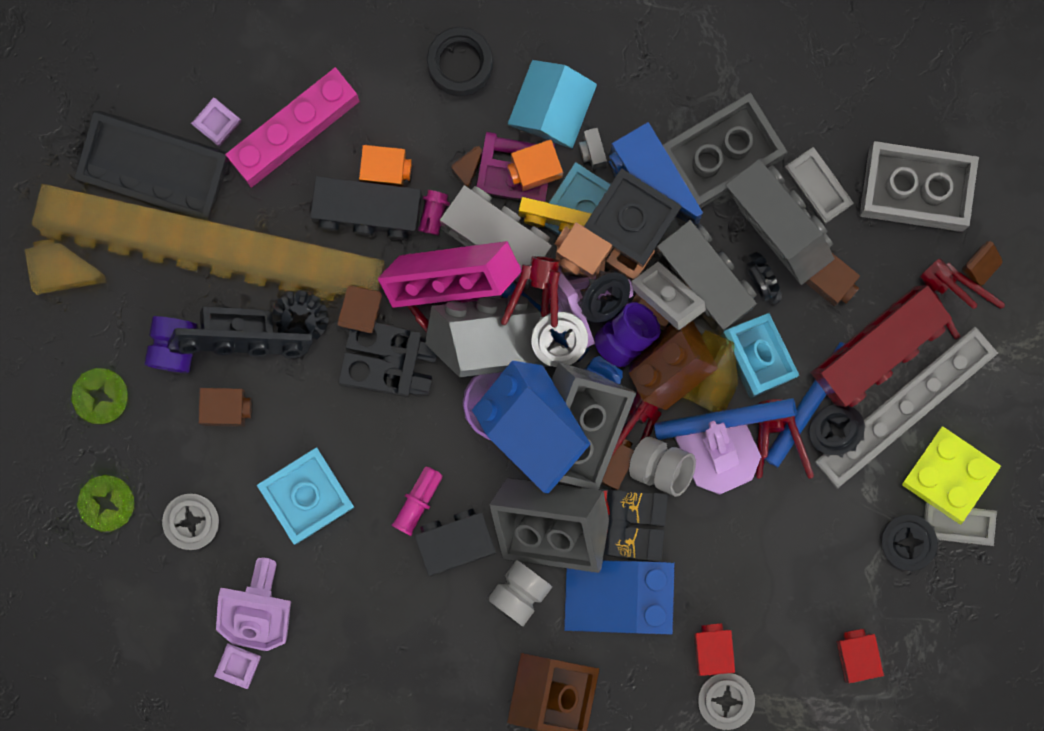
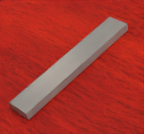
(911, 404)

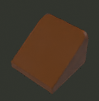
(467, 166)
(983, 263)
(360, 309)

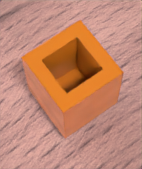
(384, 166)
(535, 166)

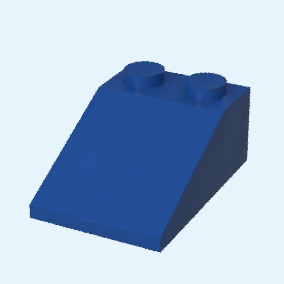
(647, 160)
(531, 423)
(621, 598)

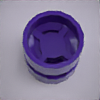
(627, 334)
(158, 354)

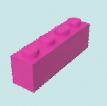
(293, 127)
(450, 274)

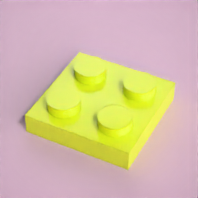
(951, 475)

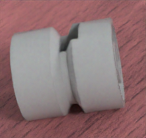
(663, 467)
(519, 593)

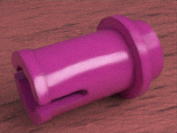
(433, 212)

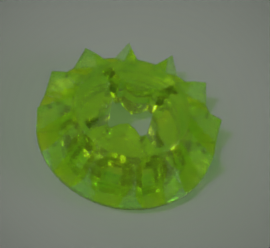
(105, 411)
(109, 519)

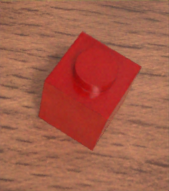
(714, 650)
(859, 656)

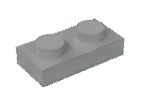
(668, 295)

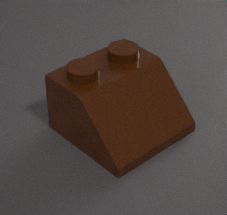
(672, 366)
(552, 694)

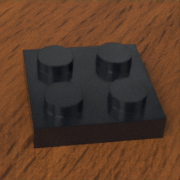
(632, 217)

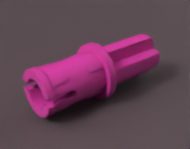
(417, 500)

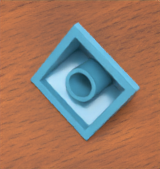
(552, 102)
(760, 355)

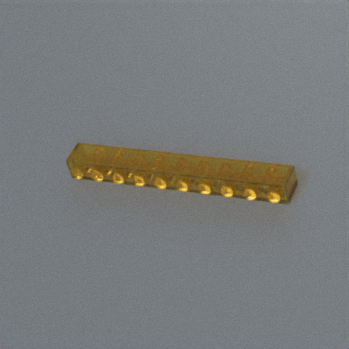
(202, 243)

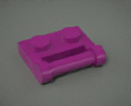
(494, 174)

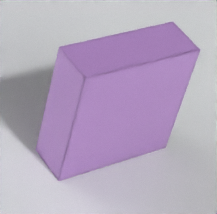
(216, 122)
(237, 666)

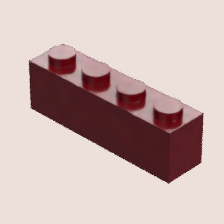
(881, 346)

